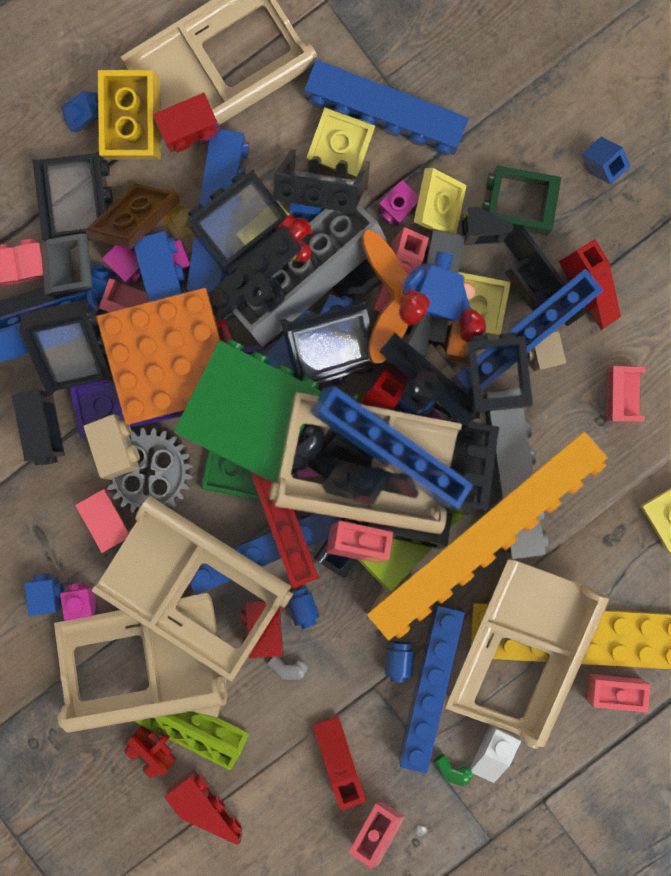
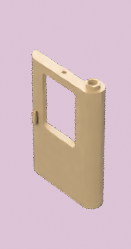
(390, 509)
(156, 570)
(545, 615)
(175, 678)

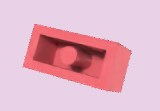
(376, 834)

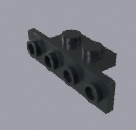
(533, 274)
(362, 482)

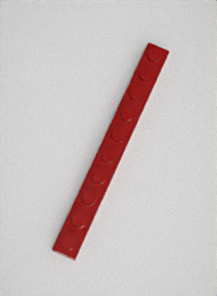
(282, 521)

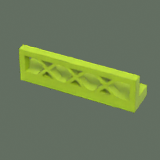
(212, 731)

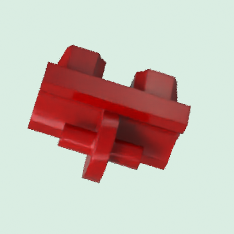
(152, 750)

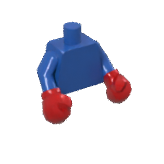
(439, 294)

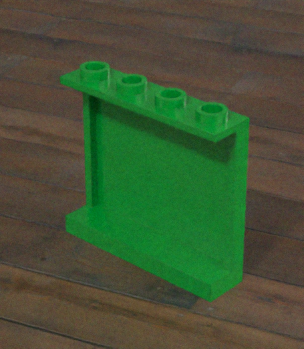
(243, 408)

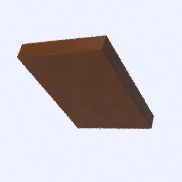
(132, 215)

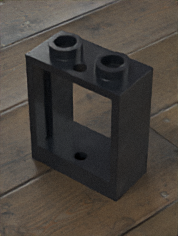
(499, 403)
(38, 427)

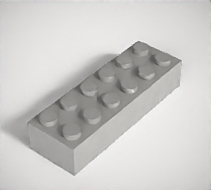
(335, 253)
(513, 467)

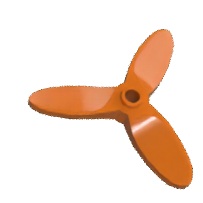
(391, 274)

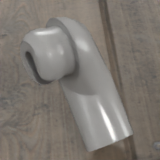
(288, 671)

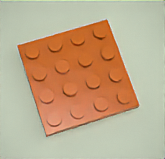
(159, 352)

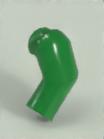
(450, 774)

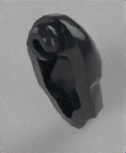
(358, 281)
(308, 449)

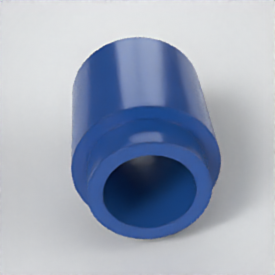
(303, 608)
(399, 661)

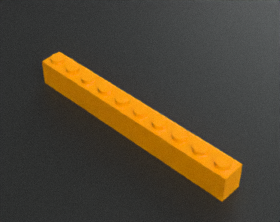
(487, 535)

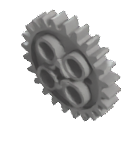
(173, 475)

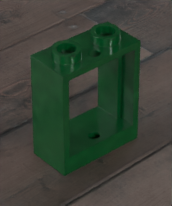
(549, 202)

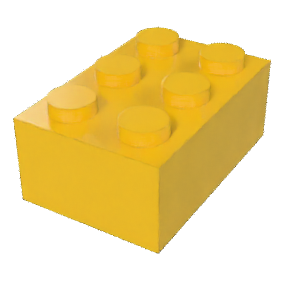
(126, 114)

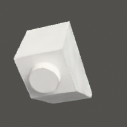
(495, 753)

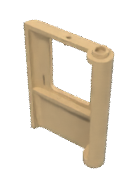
(188, 71)

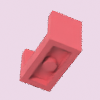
(120, 296)
(623, 394)
(103, 520)
(359, 542)
(618, 692)

